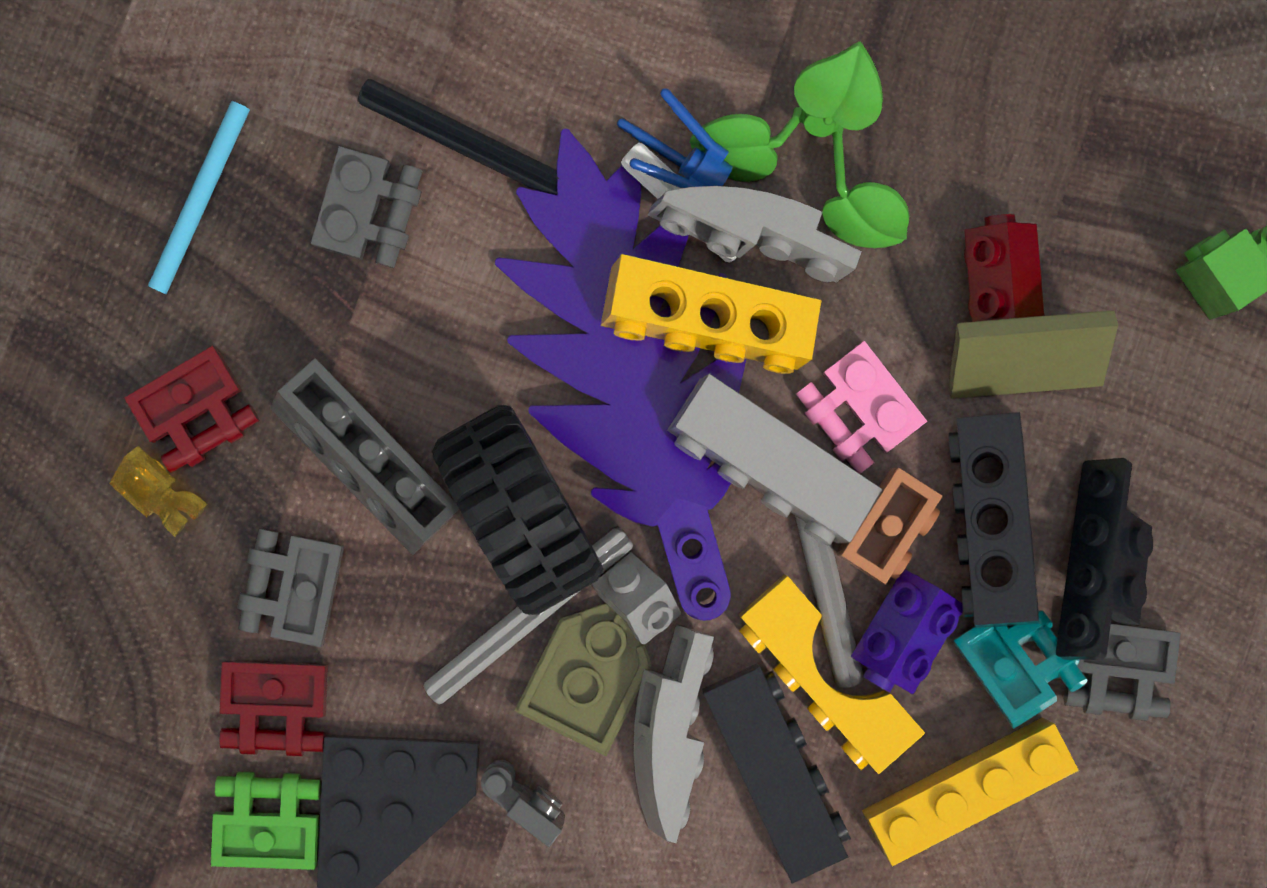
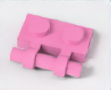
(872, 397)

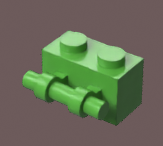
(1226, 271)

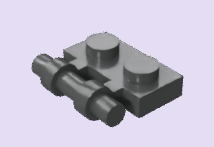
(352, 202)
(305, 589)
(1136, 654)
(532, 809)

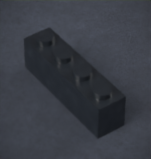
(775, 772)

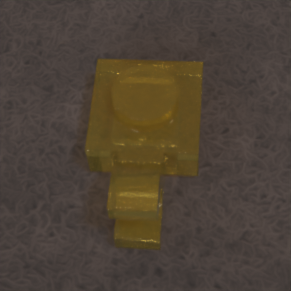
(149, 490)

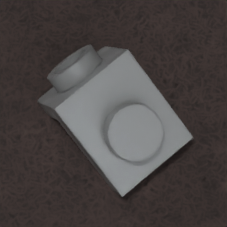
(638, 597)

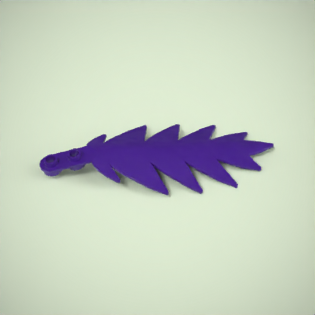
(639, 379)

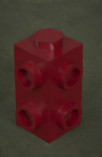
(1003, 269)

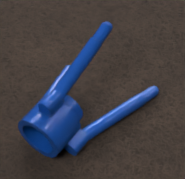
(698, 168)

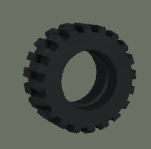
(516, 510)

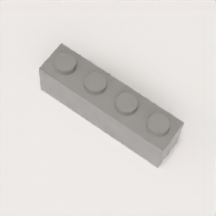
(774, 461)

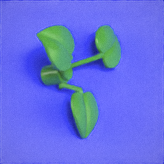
(831, 97)

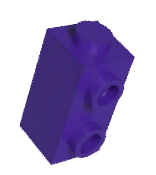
(907, 633)

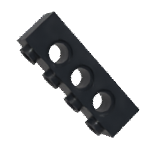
(998, 438)

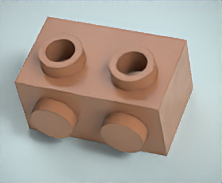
(891, 526)

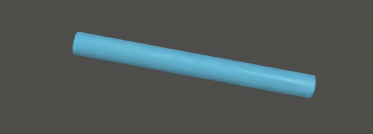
(198, 197)

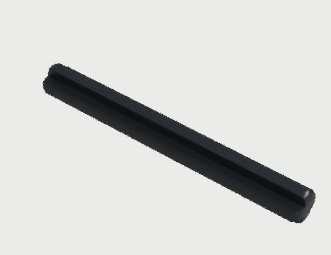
(458, 137)

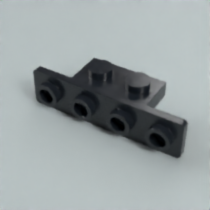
(1104, 562)

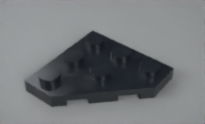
(387, 801)

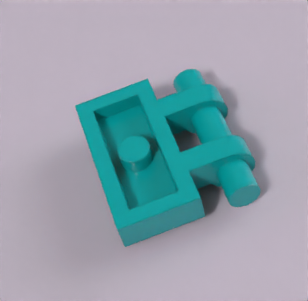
(1008, 672)

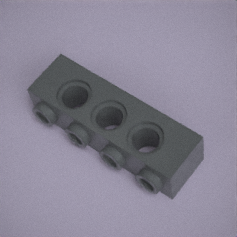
(363, 456)

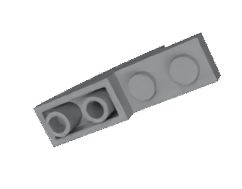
(740, 218)
(664, 752)

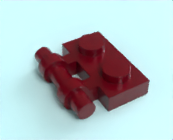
(182, 396)
(273, 690)

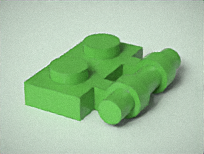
(266, 839)

